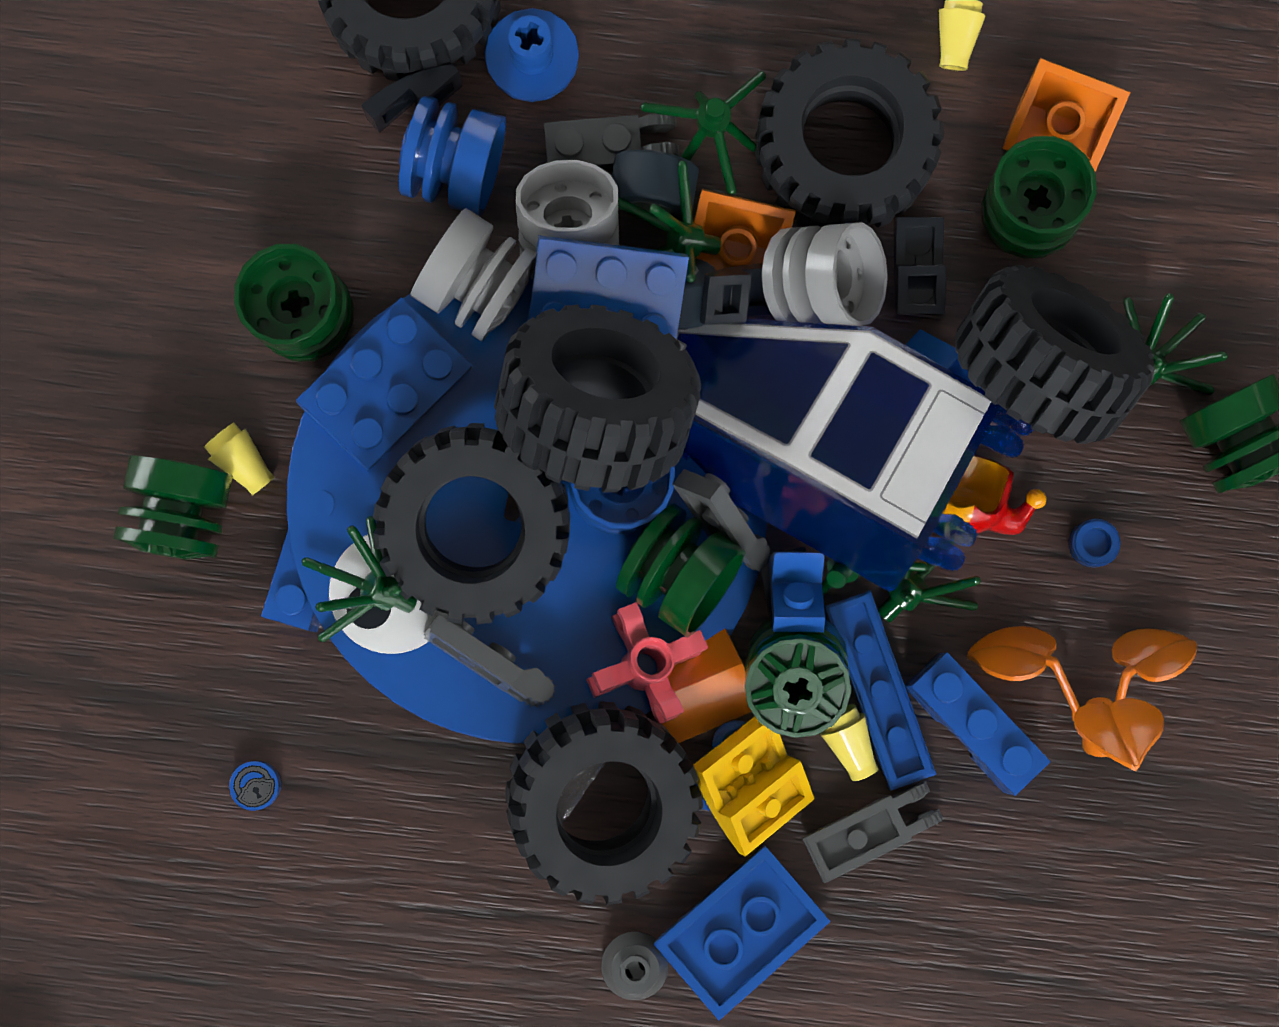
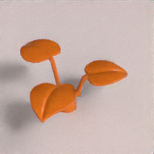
(1107, 728)

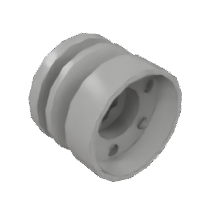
(567, 202)
(825, 274)
(473, 275)

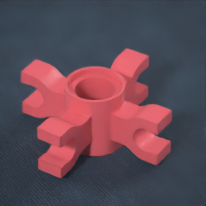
(661, 696)

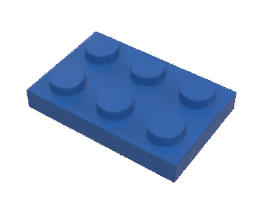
(609, 276)
(384, 384)
(741, 932)

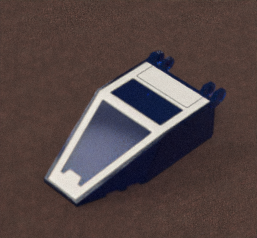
(842, 439)

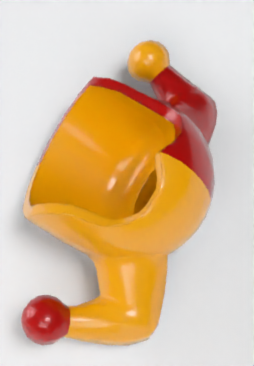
(984, 498)

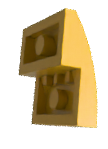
(752, 785)

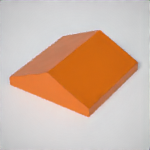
(1068, 107)
(742, 226)
(708, 689)

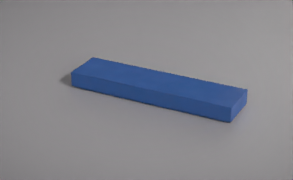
(881, 692)

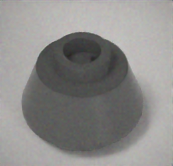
(625, 953)

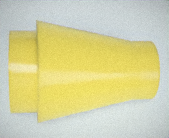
(959, 29)
(238, 456)
(852, 744)

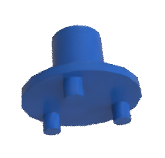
(532, 55)

